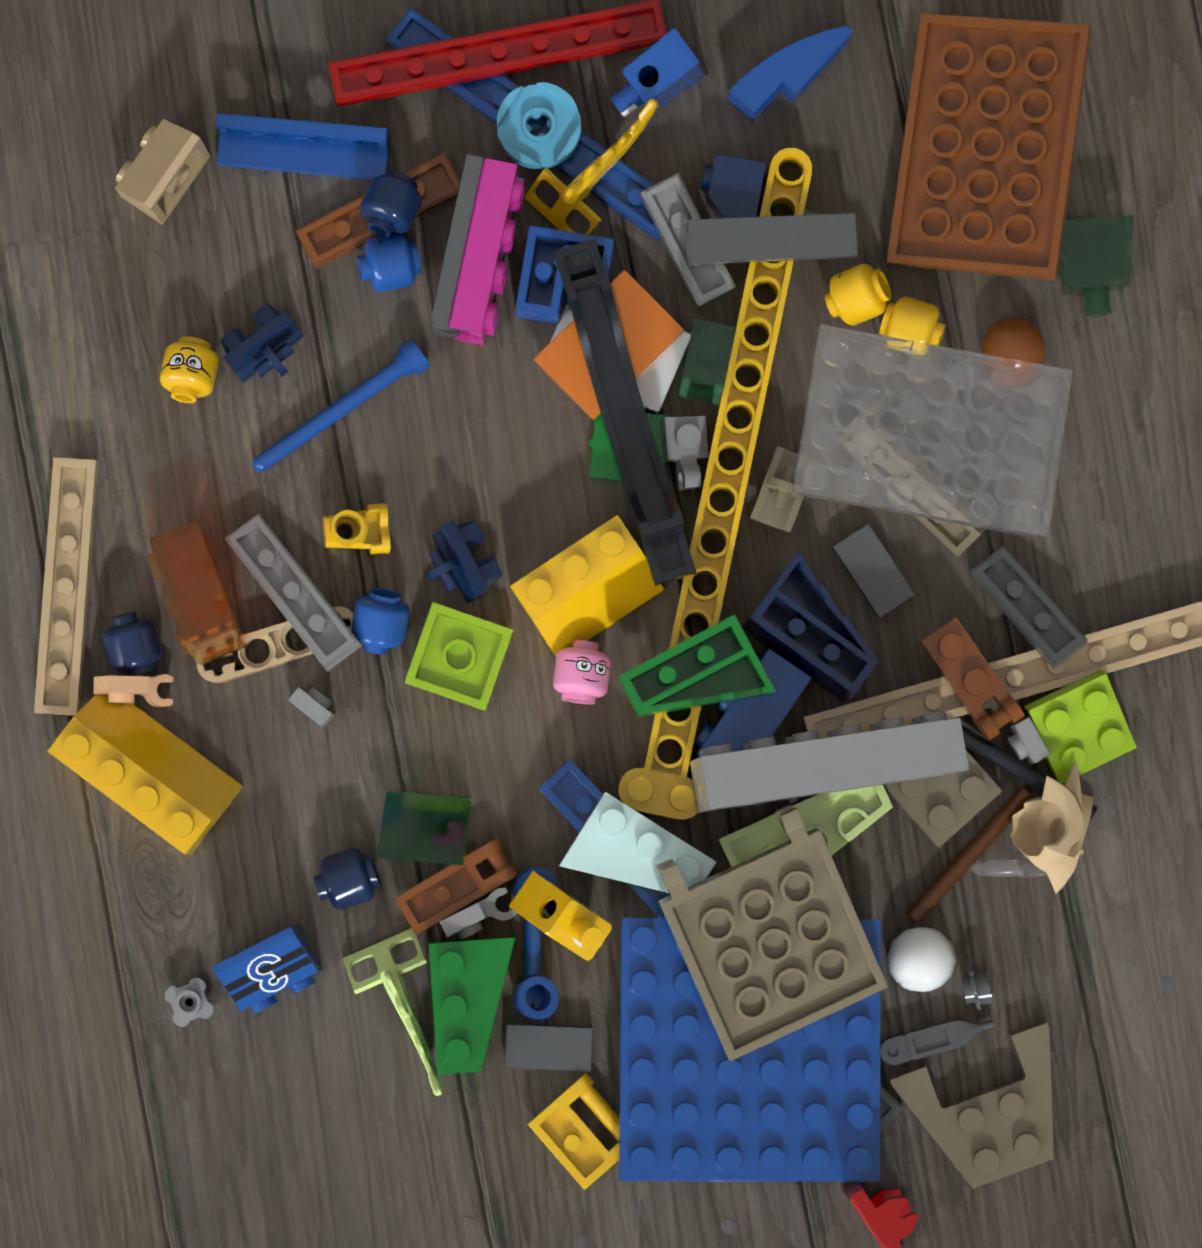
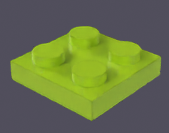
(459, 656)
(1081, 725)

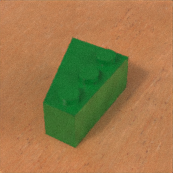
(698, 672)

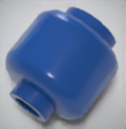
(389, 262)
(380, 620)

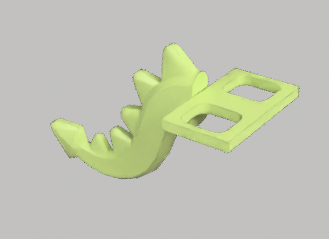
(394, 984)

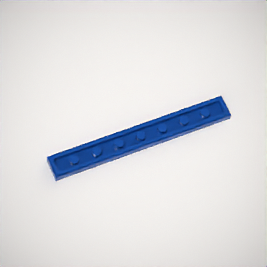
(616, 188)

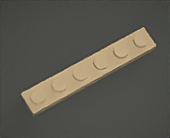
(66, 586)

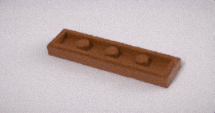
(346, 230)

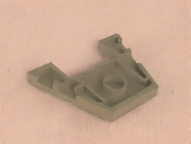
(996, 1129)

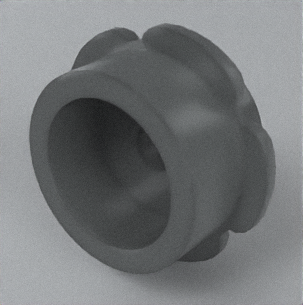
(977, 988)

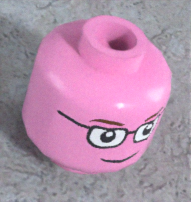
(582, 673)

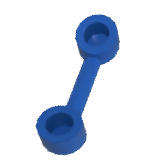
(533, 987)

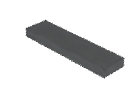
(771, 238)

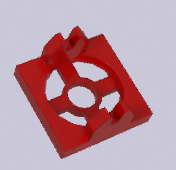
(883, 1213)

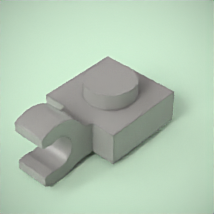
(685, 442)
(467, 921)

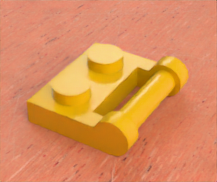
(572, 1139)

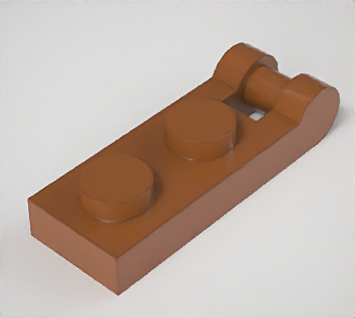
(971, 677)
(455, 887)

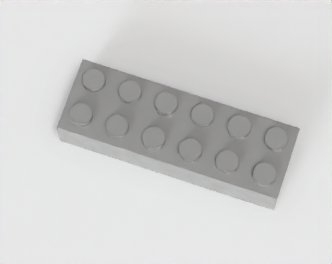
(828, 765)

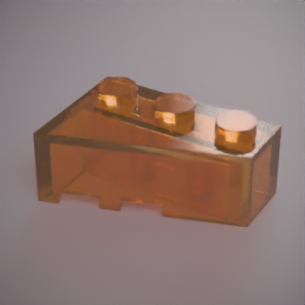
(195, 594)

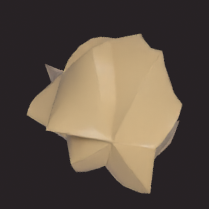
(1054, 828)

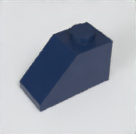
(733, 186)

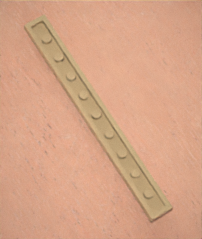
(1029, 672)

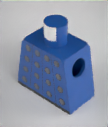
(670, 60)

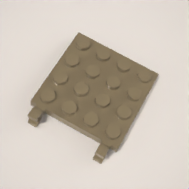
(771, 940)

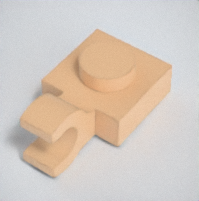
(123, 688)

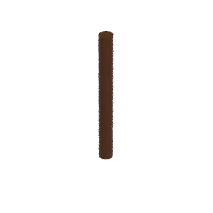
(968, 855)

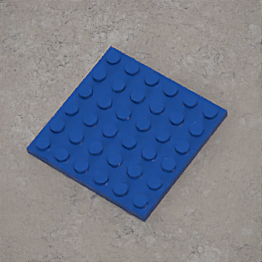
(772, 1115)

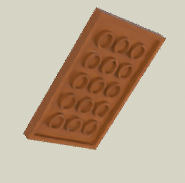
(989, 145)

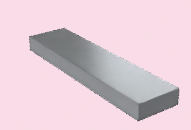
(293, 592)

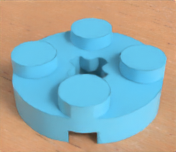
(533, 102)

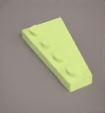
(836, 814)

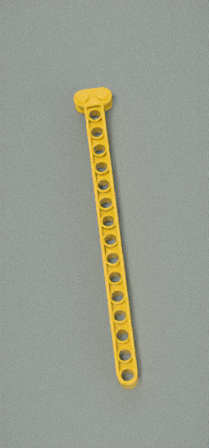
(664, 787)

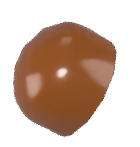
(1015, 340)

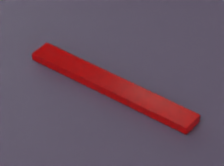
(496, 53)

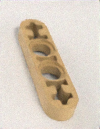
(279, 653)

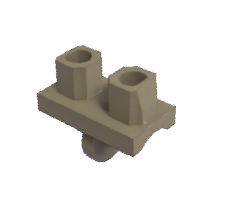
(775, 502)

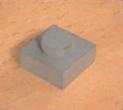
(313, 705)
(1027, 742)

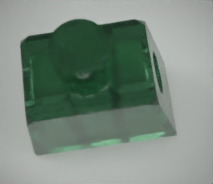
(1096, 260)
(707, 361)

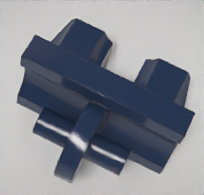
(265, 347)
(455, 563)

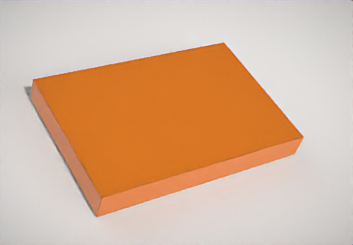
(646, 332)

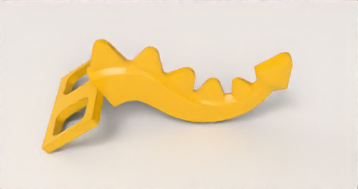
(572, 196)

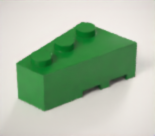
(466, 998)

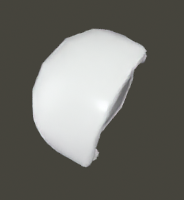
(921, 959)

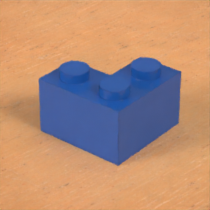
(540, 281)

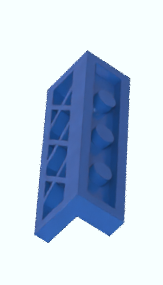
(302, 146)

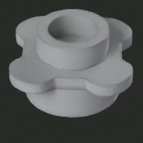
(196, 991)

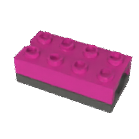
(475, 250)

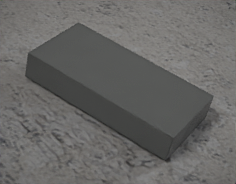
(873, 571)
(548, 1047)

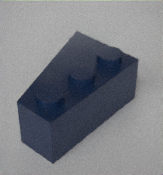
(811, 632)

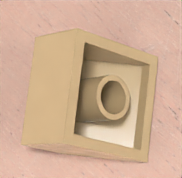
(162, 170)

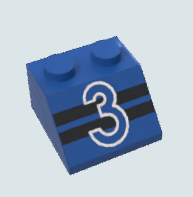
(269, 968)

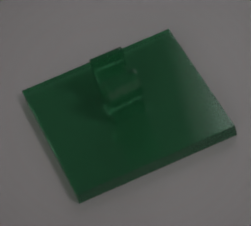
(424, 828)

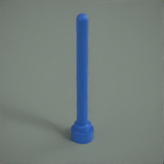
(407, 362)

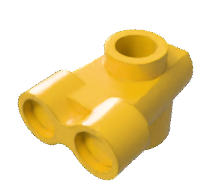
(367, 526)

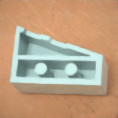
(629, 846)

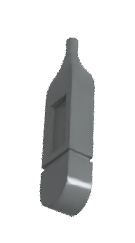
(930, 1040)

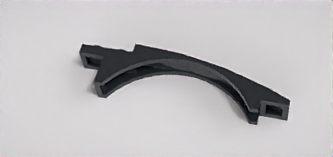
(623, 413)

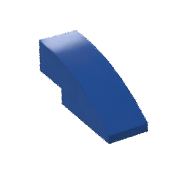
(787, 71)

